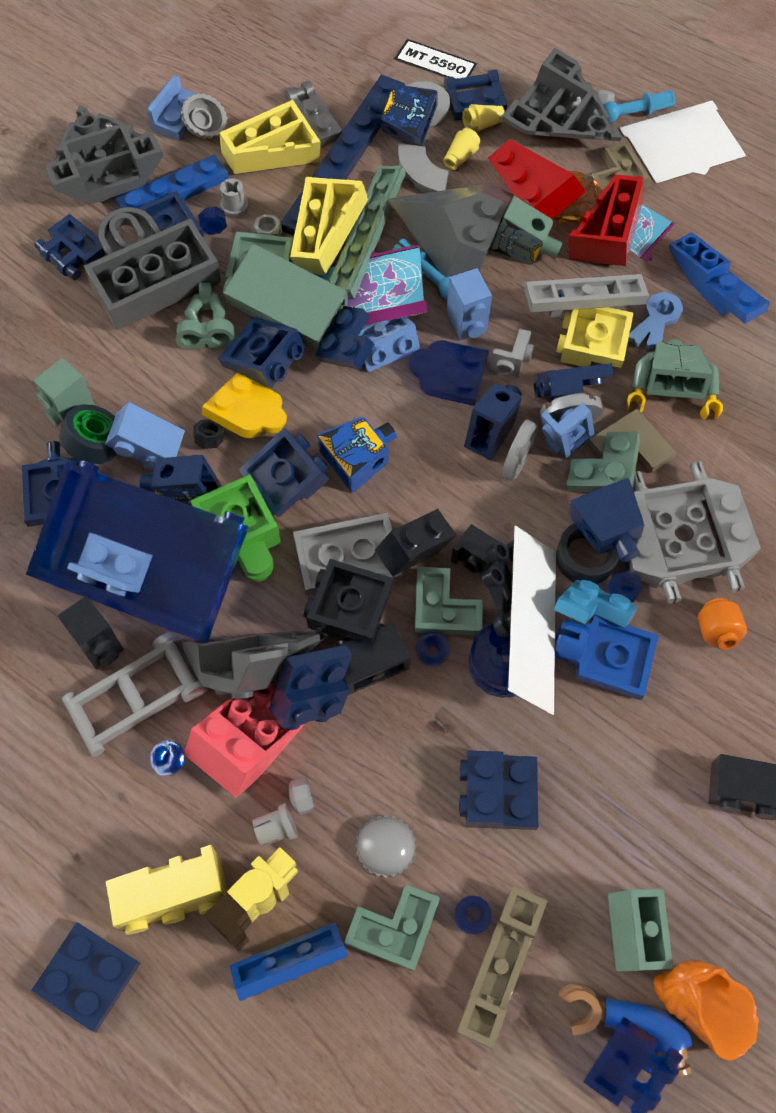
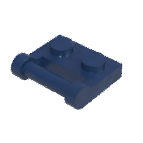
(484, 96)

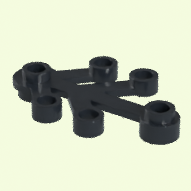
(493, 578)

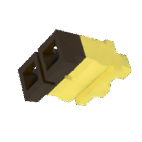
(251, 896)

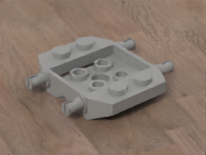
(665, 509)

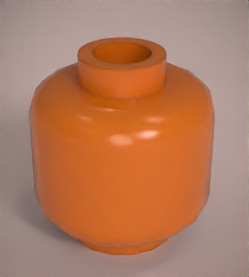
(722, 623)

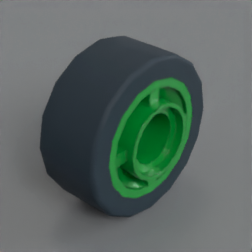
(86, 432)

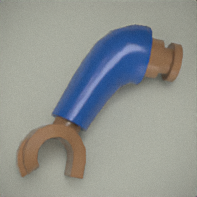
(654, 1020)

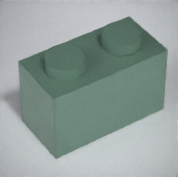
(60, 390)
(640, 930)

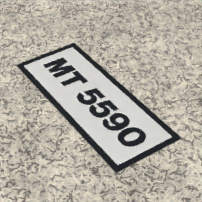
(434, 60)

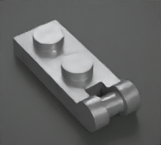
(315, 113)

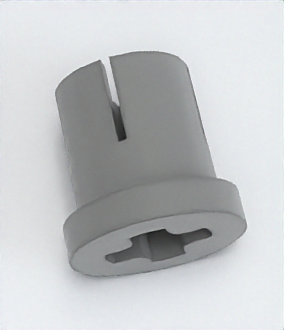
(233, 198)
(275, 826)

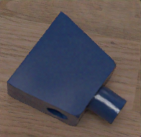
(496, 406)
(610, 519)

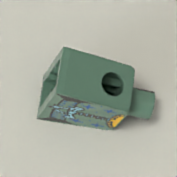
(525, 234)

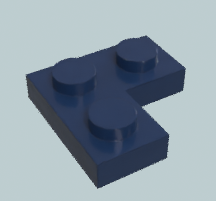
(342, 343)

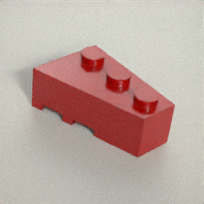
(536, 179)
(610, 225)

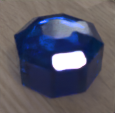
(212, 220)
(625, 584)

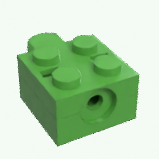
(246, 501)

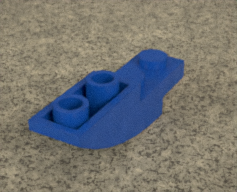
(712, 279)

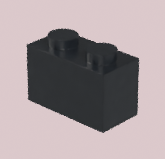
(415, 542)
(91, 632)
(375, 660)
(743, 785)

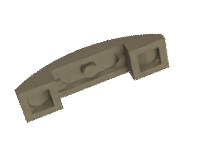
(501, 967)

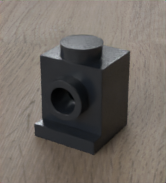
(472, 550)

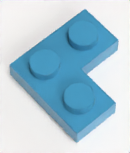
(586, 599)

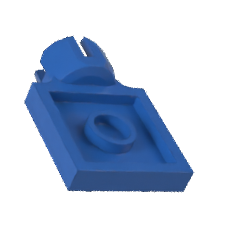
(608, 654)

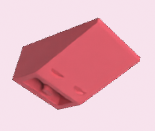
(239, 741)

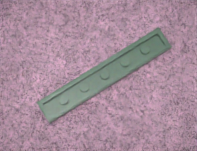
(367, 229)

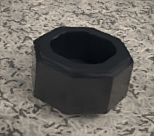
(208, 434)

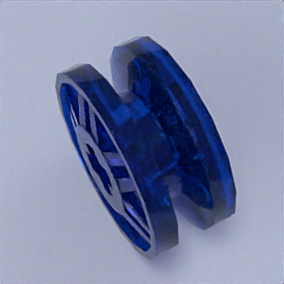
(486, 662)

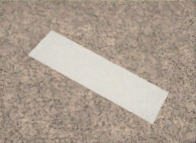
(533, 621)

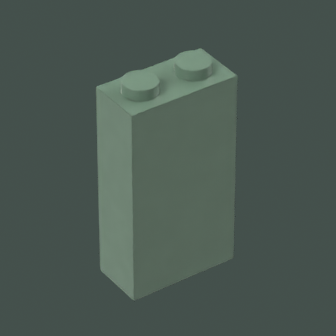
(284, 294)

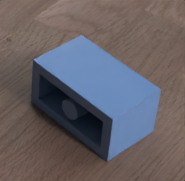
(468, 304)
(143, 436)

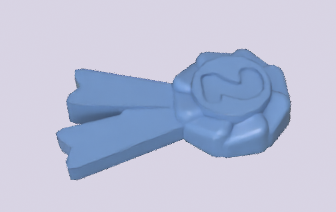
(662, 311)

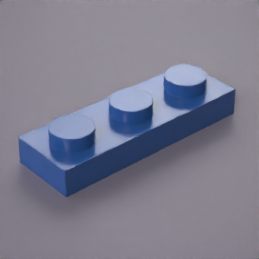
(287, 961)

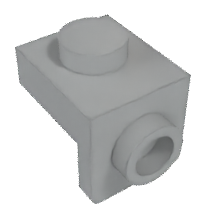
(511, 363)

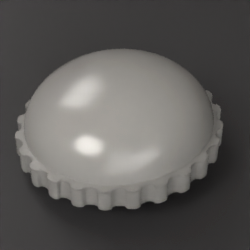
(203, 116)
(385, 846)

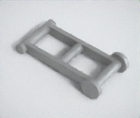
(189, 691)

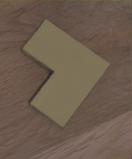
(620, 161)
(653, 448)

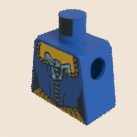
(356, 450)

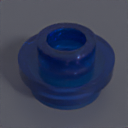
(436, 640)
(160, 755)
(478, 904)

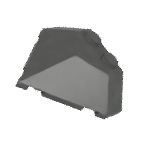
(561, 104)
(102, 158)
(454, 224)
(247, 661)

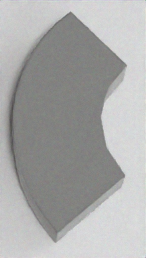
(420, 170)

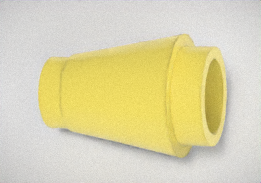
(482, 116)
(463, 147)

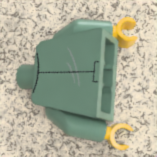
(677, 372)

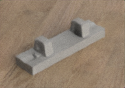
(585, 293)

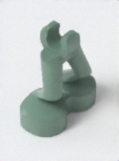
(215, 333)

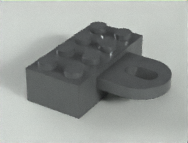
(152, 270)

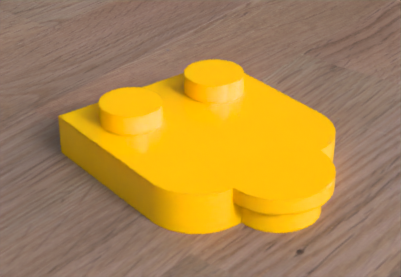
(246, 408)

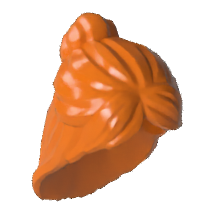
(710, 1006)

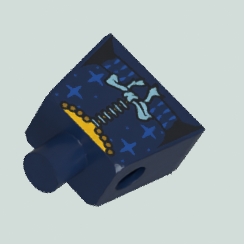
(406, 112)
(181, 478)

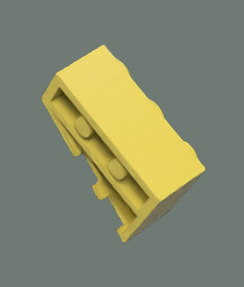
(270, 141)
(325, 221)
(166, 891)

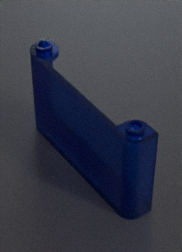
(189, 548)

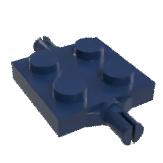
(40, 483)

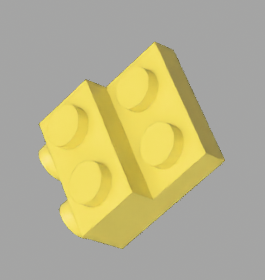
(595, 336)

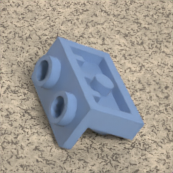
(166, 110)
(392, 341)
(570, 433)
(113, 564)

